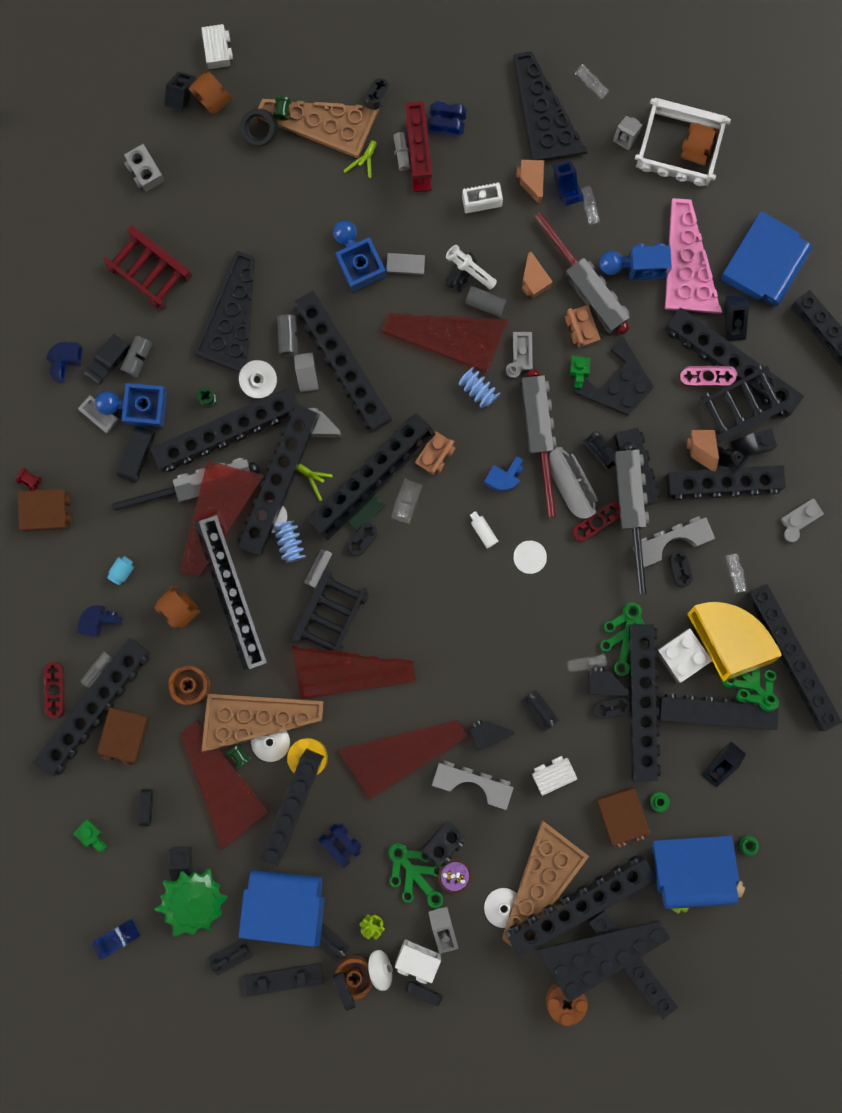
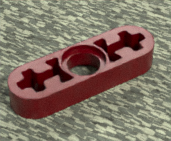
(582, 525)
(50, 704)

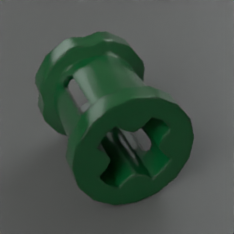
(282, 108)
(208, 392)
(238, 756)

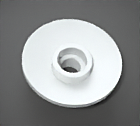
(267, 379)
(271, 753)
(493, 903)
(380, 970)

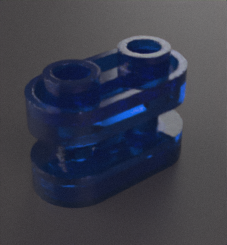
(447, 118)
(352, 845)

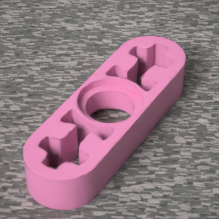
(722, 380)

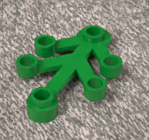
(623, 635)
(753, 683)
(413, 872)

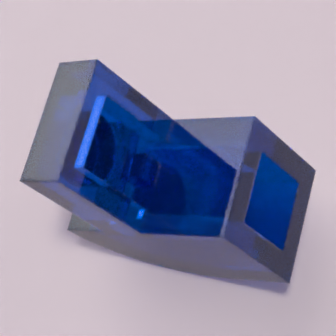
(567, 183)
(61, 355)
(92, 619)
(115, 939)

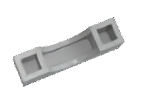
(695, 533)
(448, 777)

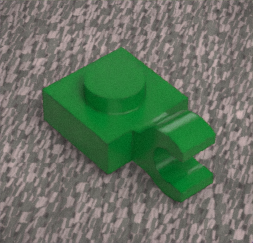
(579, 368)
(88, 835)

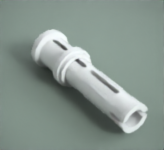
(466, 263)

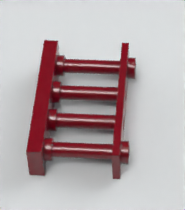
(418, 146)
(150, 249)

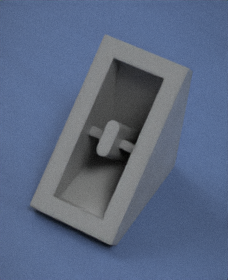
(306, 372)

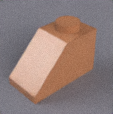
(531, 178)
(535, 278)
(704, 448)

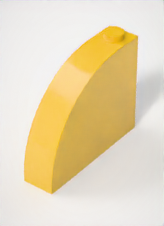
(733, 638)

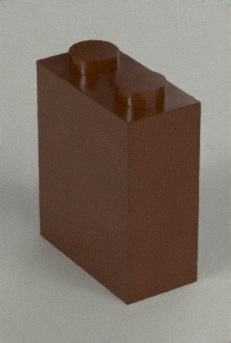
(44, 510)
(123, 736)
(623, 817)

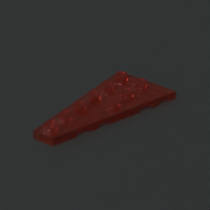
(456, 338)
(221, 494)
(340, 672)
(390, 759)
(226, 794)

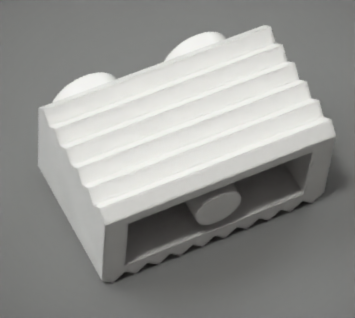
(216, 46)
(482, 197)
(554, 775)

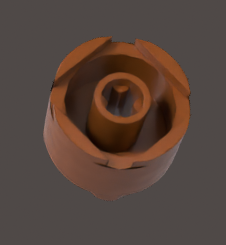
(210, 92)
(699, 143)
(177, 607)
(178, 686)
(358, 965)
(565, 1014)

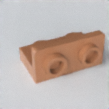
(583, 326)
(434, 454)

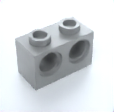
(146, 167)

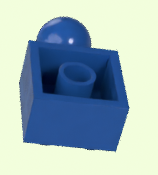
(355, 253)
(642, 262)
(134, 398)

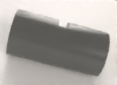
(486, 301)
(286, 335)
(136, 356)

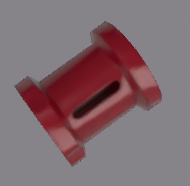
(28, 480)

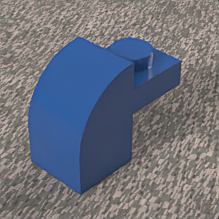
(504, 481)

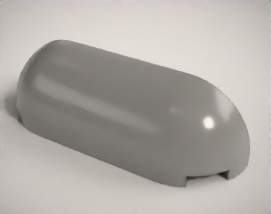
(572, 483)

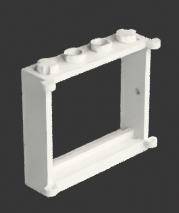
(689, 115)

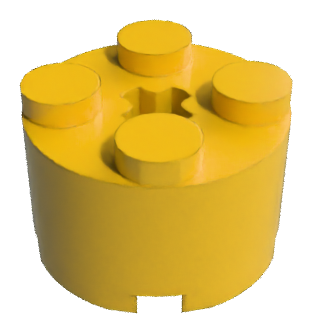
(298, 748)

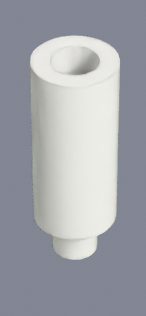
(483, 530)

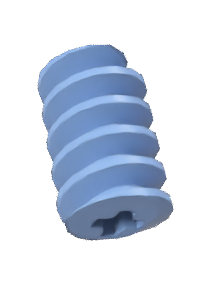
(478, 388)
(288, 541)

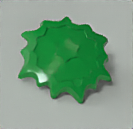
(191, 902)

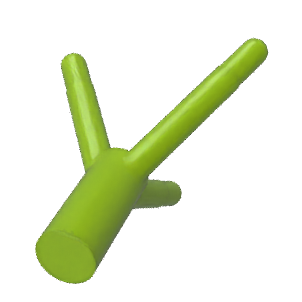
(367, 155)
(316, 475)

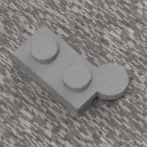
(521, 354)
(800, 518)

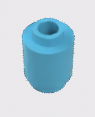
(120, 570)

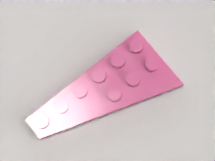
(690, 278)

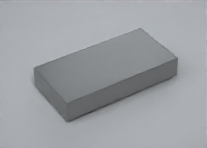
(405, 264)
(105, 422)
(318, 568)

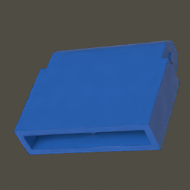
(767, 260)
(696, 872)
(282, 908)

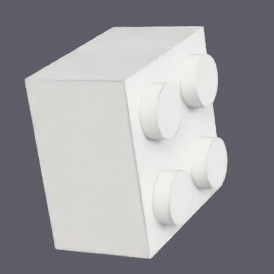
(683, 656)
(417, 961)

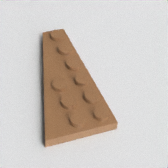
(329, 124)
(246, 718)
(546, 875)

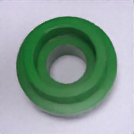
(653, 801)
(753, 850)

